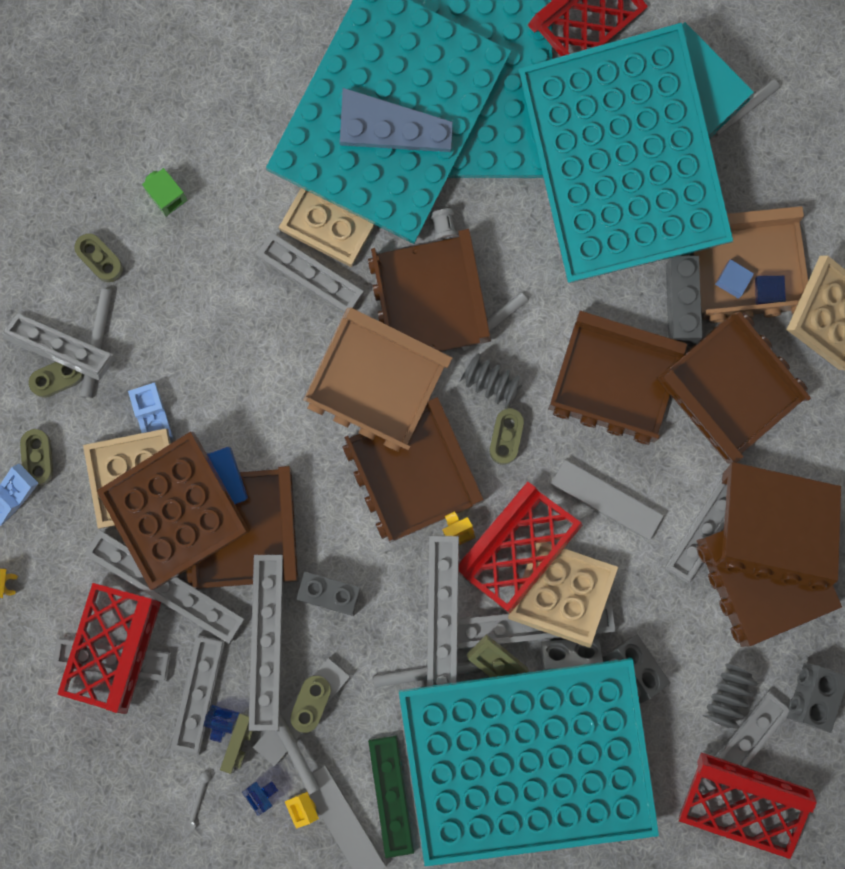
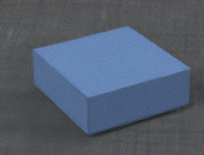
(734, 279)

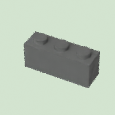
(684, 299)

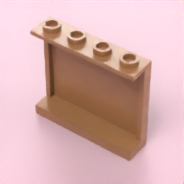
(765, 245)
(375, 379)

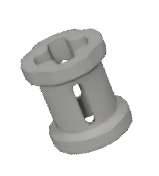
(444, 224)

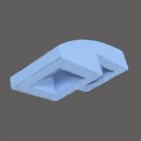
(149, 409)
(14, 491)

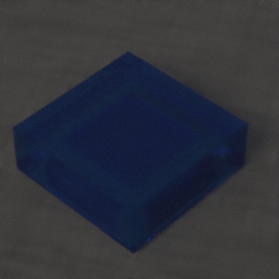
(770, 289)

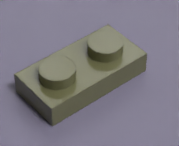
(494, 659)
(234, 755)

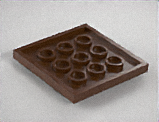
(172, 510)

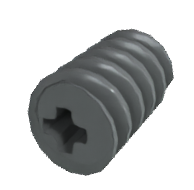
(491, 380)
(731, 696)

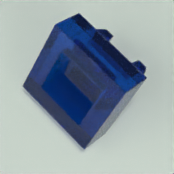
(220, 721)
(259, 797)

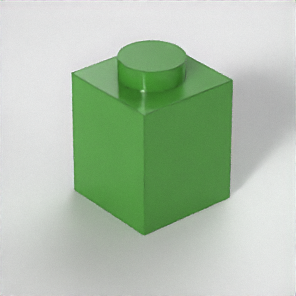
(164, 191)

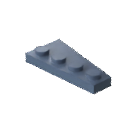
(387, 125)

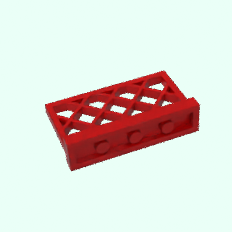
(557, 8)
(501, 531)
(129, 661)
(755, 783)

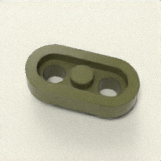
(99, 258)
(56, 380)
(506, 437)
(36, 458)
(311, 704)

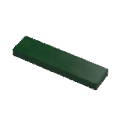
(391, 796)

